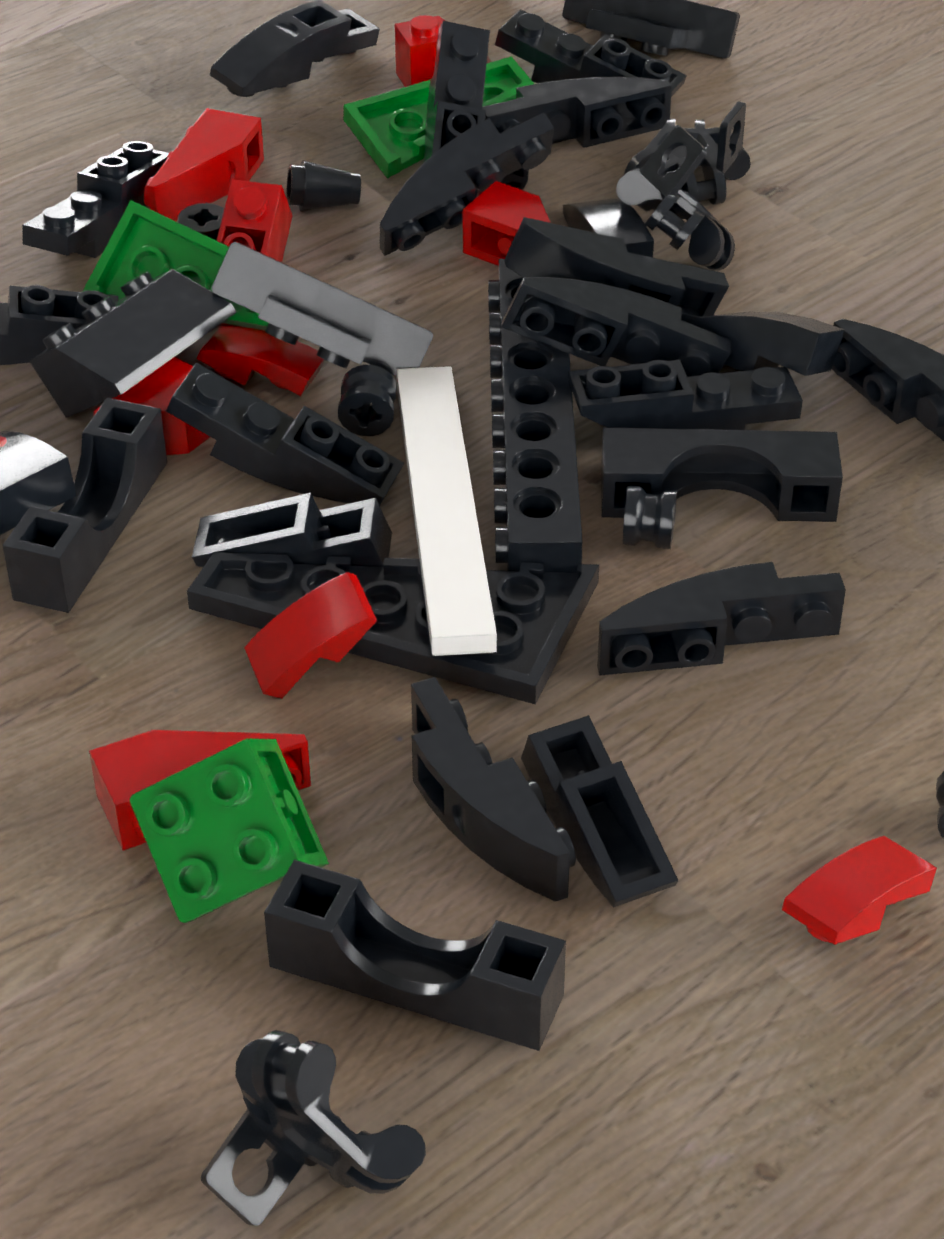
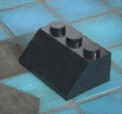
(127, 339)

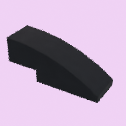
(612, 219)
(775, 340)
(298, 530)
(598, 811)

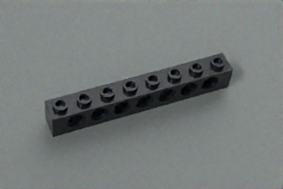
(537, 444)

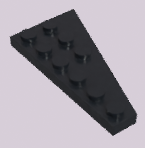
(530, 611)

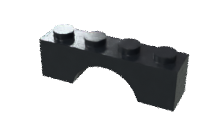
(785, 470)
(58, 552)
(337, 935)

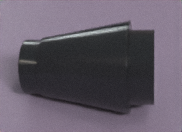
(321, 186)

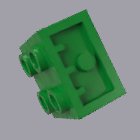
(226, 827)

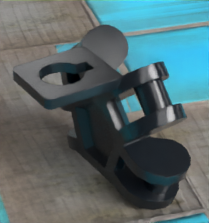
(723, 160)
(646, 187)
(290, 1111)

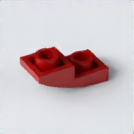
(242, 351)
(316, 626)
(854, 888)

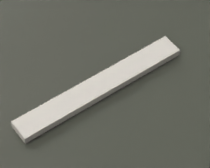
(445, 515)

